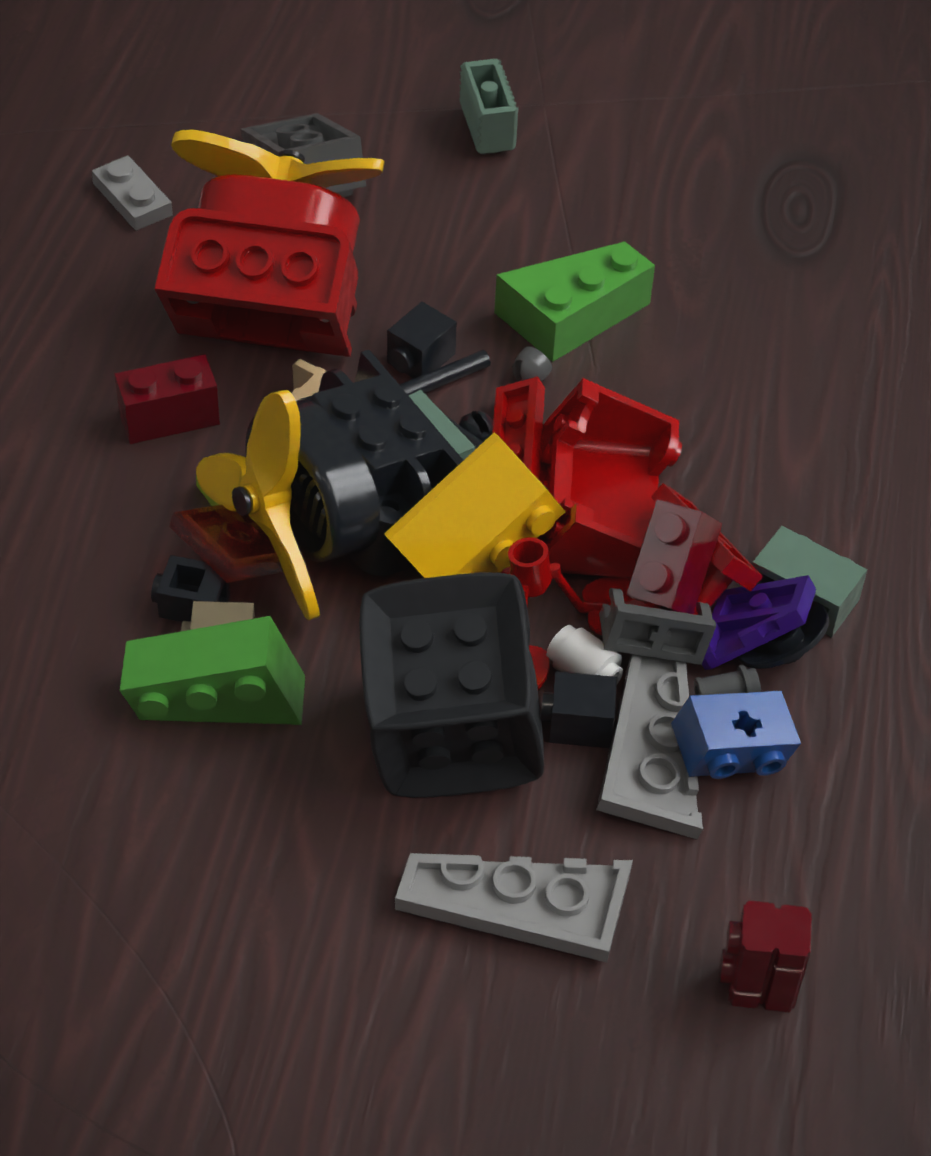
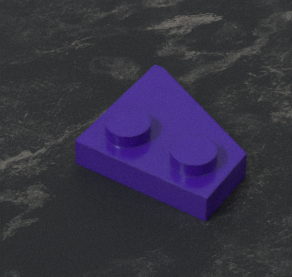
(757, 616)

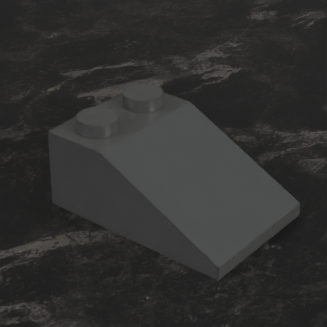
(311, 136)

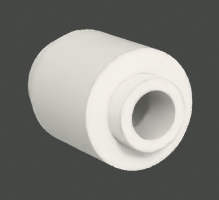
(583, 653)

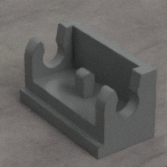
(656, 631)

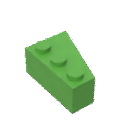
(574, 296)
(215, 675)

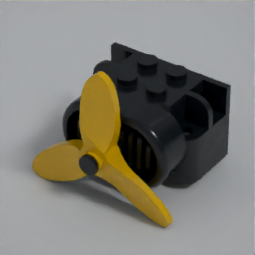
(332, 473)

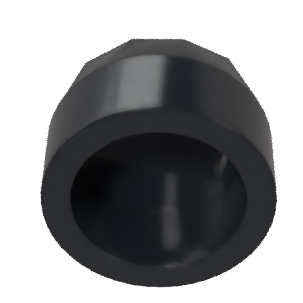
(477, 420)

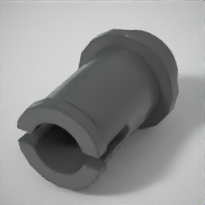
(739, 681)

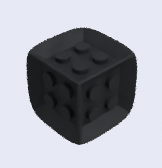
(451, 685)

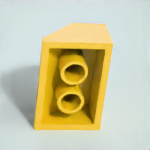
(475, 515)

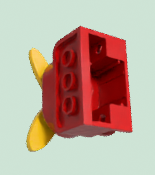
(264, 247)

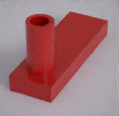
(726, 562)

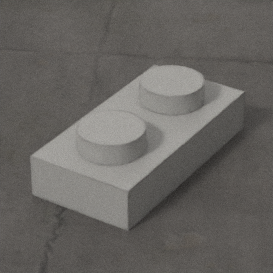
(132, 192)

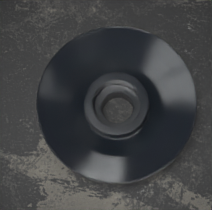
(790, 645)

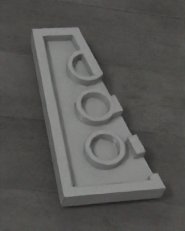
(644, 764)
(543, 904)

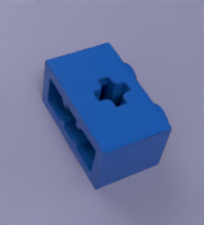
(735, 734)

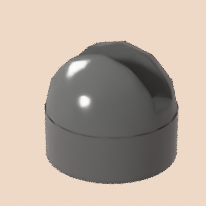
(531, 364)

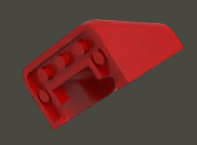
(602, 469)

